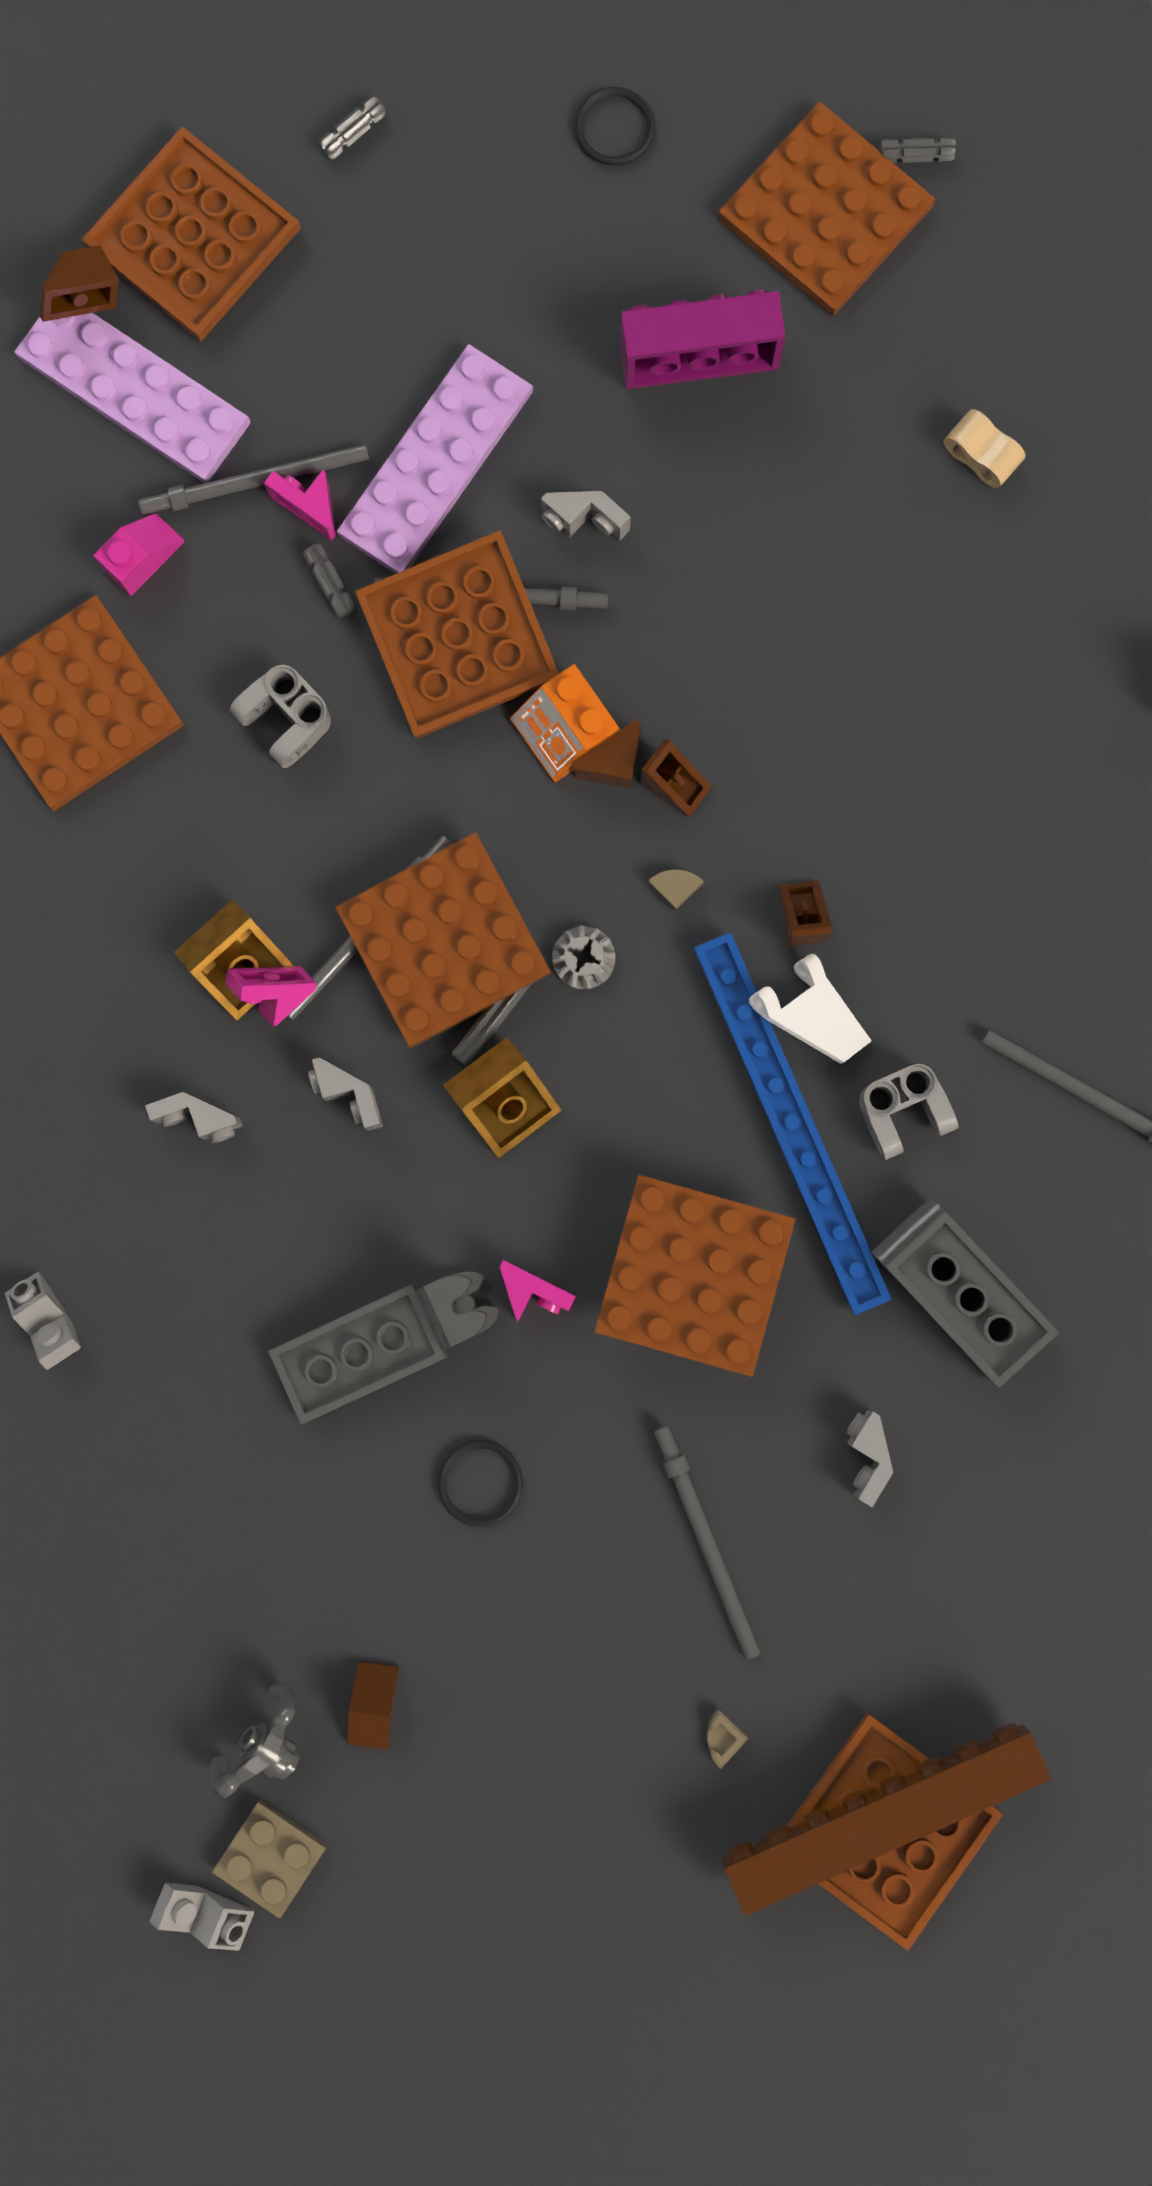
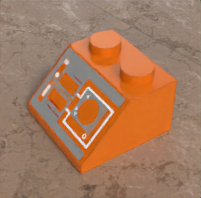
(563, 722)

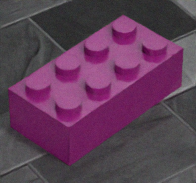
(701, 339)

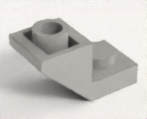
(571, 509)
(336, 1083)
(208, 1119)
(43, 1319)
(869, 1439)
(204, 1914)

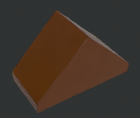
(611, 760)
(674, 779)
(804, 913)
(372, 1705)

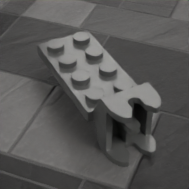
(379, 1343)

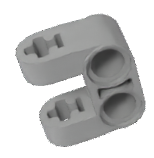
(262, 696)
(900, 1097)

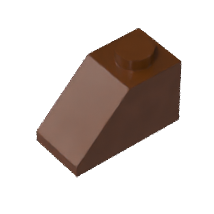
(79, 285)

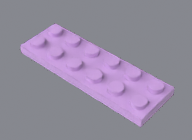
(135, 390)
(435, 460)

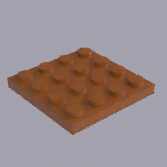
(826, 208)
(192, 233)
(457, 634)
(79, 704)
(443, 940)
(695, 1275)
(909, 1883)

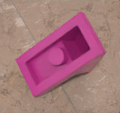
(311, 507)
(274, 988)
(522, 1285)

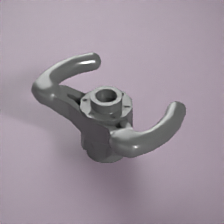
(262, 1748)

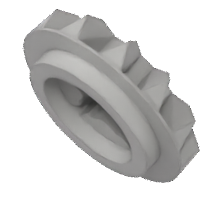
(590, 974)

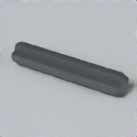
(485, 1028)

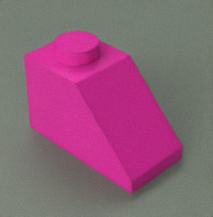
(138, 552)

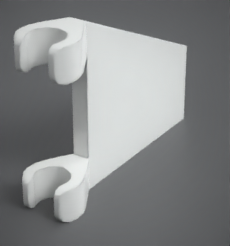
(816, 1015)

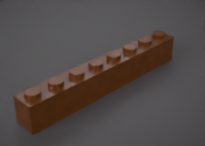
(884, 1818)

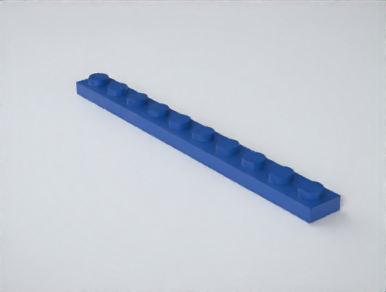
(792, 1126)

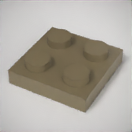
(270, 1858)

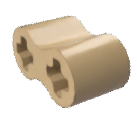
(984, 448)

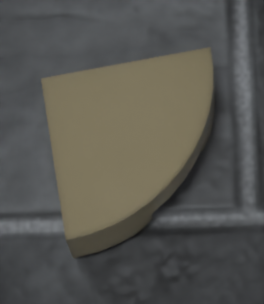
(675, 886)
(723, 1738)

